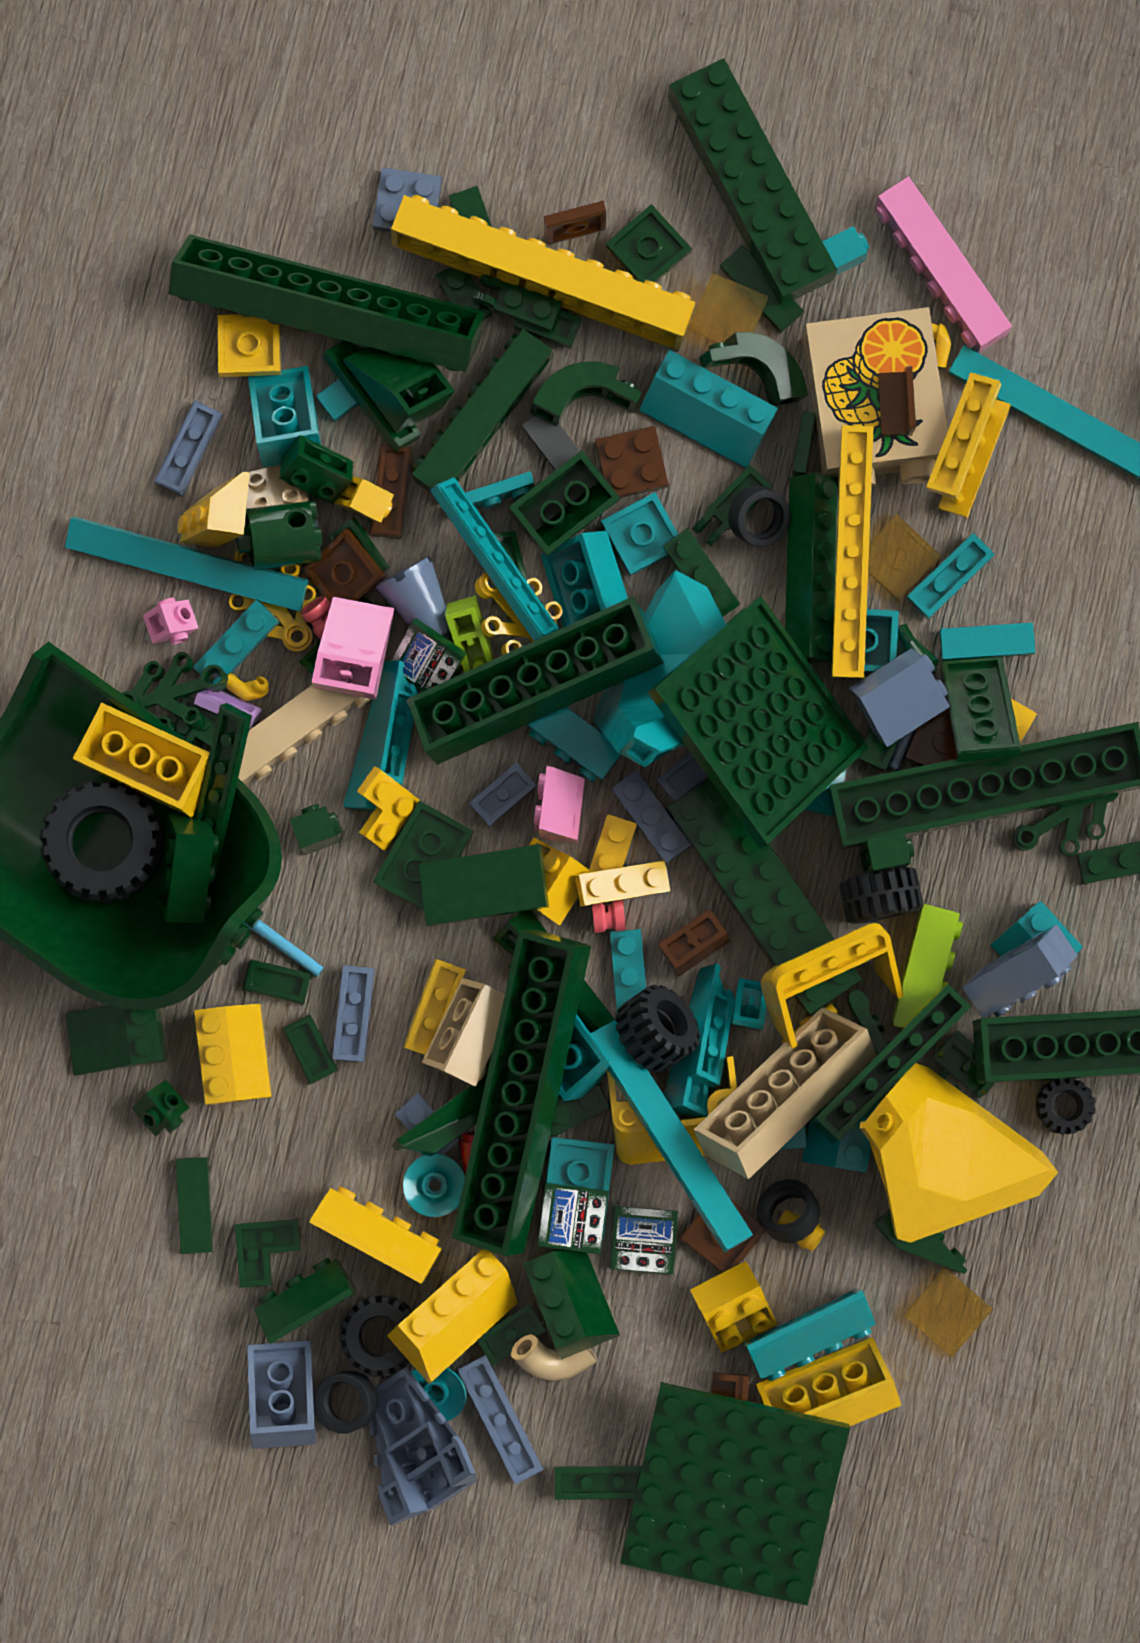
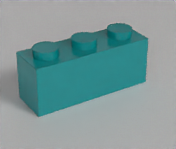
(576, 742)

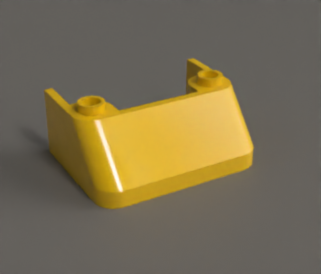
(824, 963)
(631, 1137)

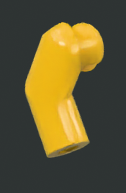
(942, 343)
(248, 690)

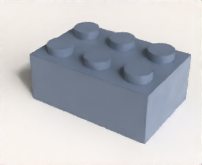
(1021, 973)

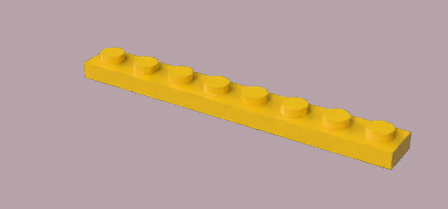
(852, 551)

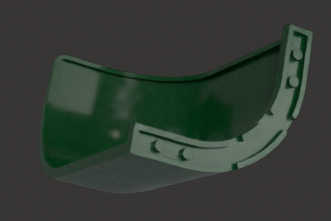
(122, 948)

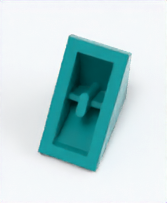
(749, 1005)

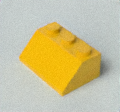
(216, 516)
(232, 1054)

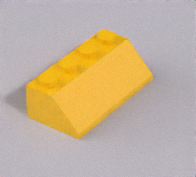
(144, 759)
(377, 1235)
(455, 1315)
(838, 1387)

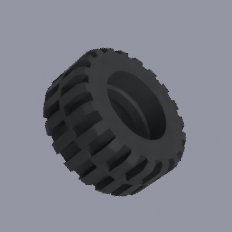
(76, 807)

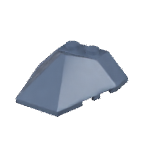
(416, 1450)

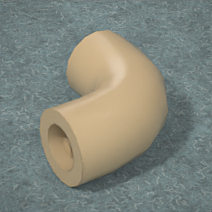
(546, 1362)

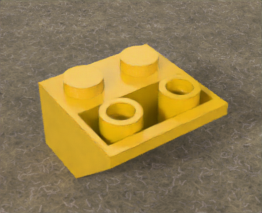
(560, 882)
(734, 1307)

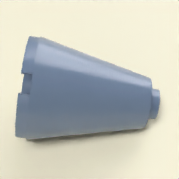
(417, 595)

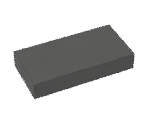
(550, 441)

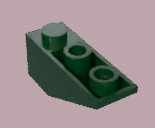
(928, 1248)

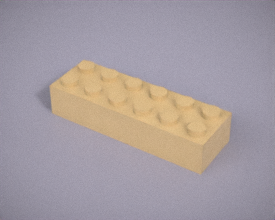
(785, 1093)

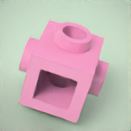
(175, 617)

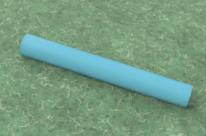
(288, 948)

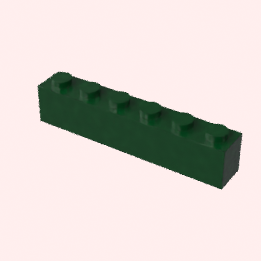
(484, 412)
(811, 565)
(890, 1064)

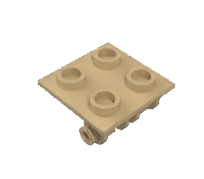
(268, 490)

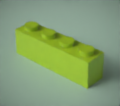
(926, 961)

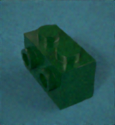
(316, 469)
(316, 828)

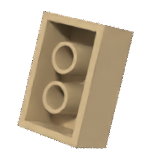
(466, 1033)

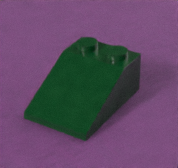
(114, 1039)

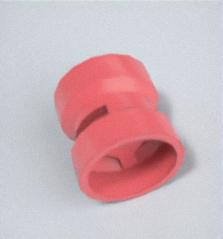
(317, 613)
(608, 917)

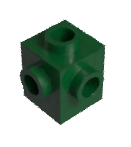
(161, 1109)

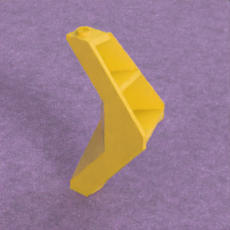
(948, 1157)

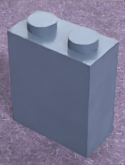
(900, 696)

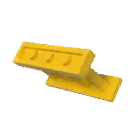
(968, 445)

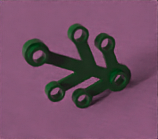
(167, 693)
(1073, 813)

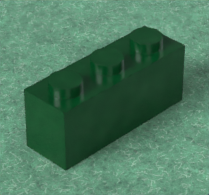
(886, 852)

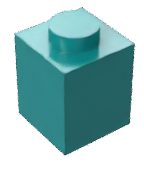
(847, 249)

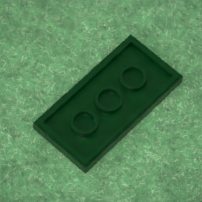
(980, 708)
(483, 885)

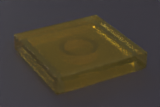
(727, 309)
(899, 557)
(948, 1312)

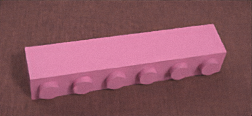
(942, 265)

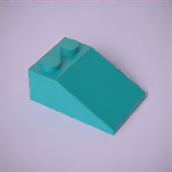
(282, 411)

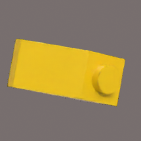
(366, 500)

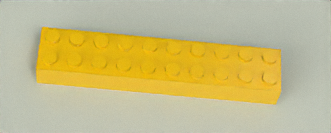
(580, 285)

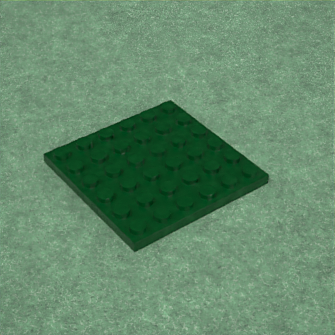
(758, 721)
(734, 1493)

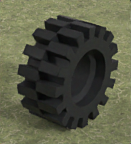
(1084, 1111)

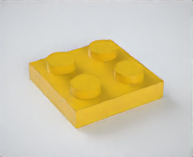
(248, 346)

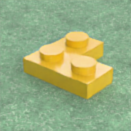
(392, 809)

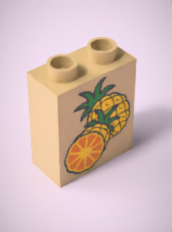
(843, 388)

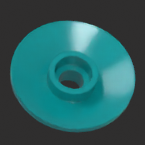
(419, 1193)
(451, 1399)

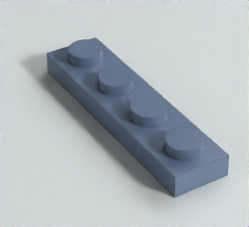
(500, 1419)

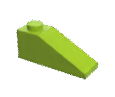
(465, 622)

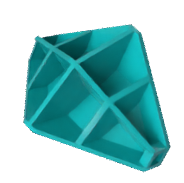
(681, 621)

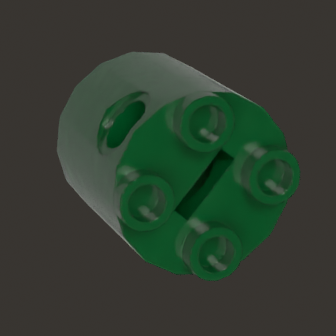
(281, 535)

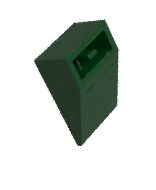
(400, 385)

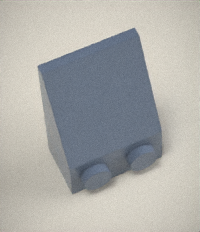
(281, 1394)

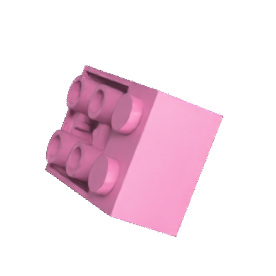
(353, 648)
(561, 805)

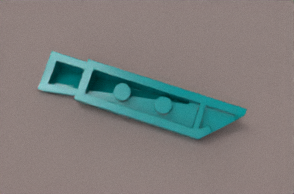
(385, 734)
(690, 1077)

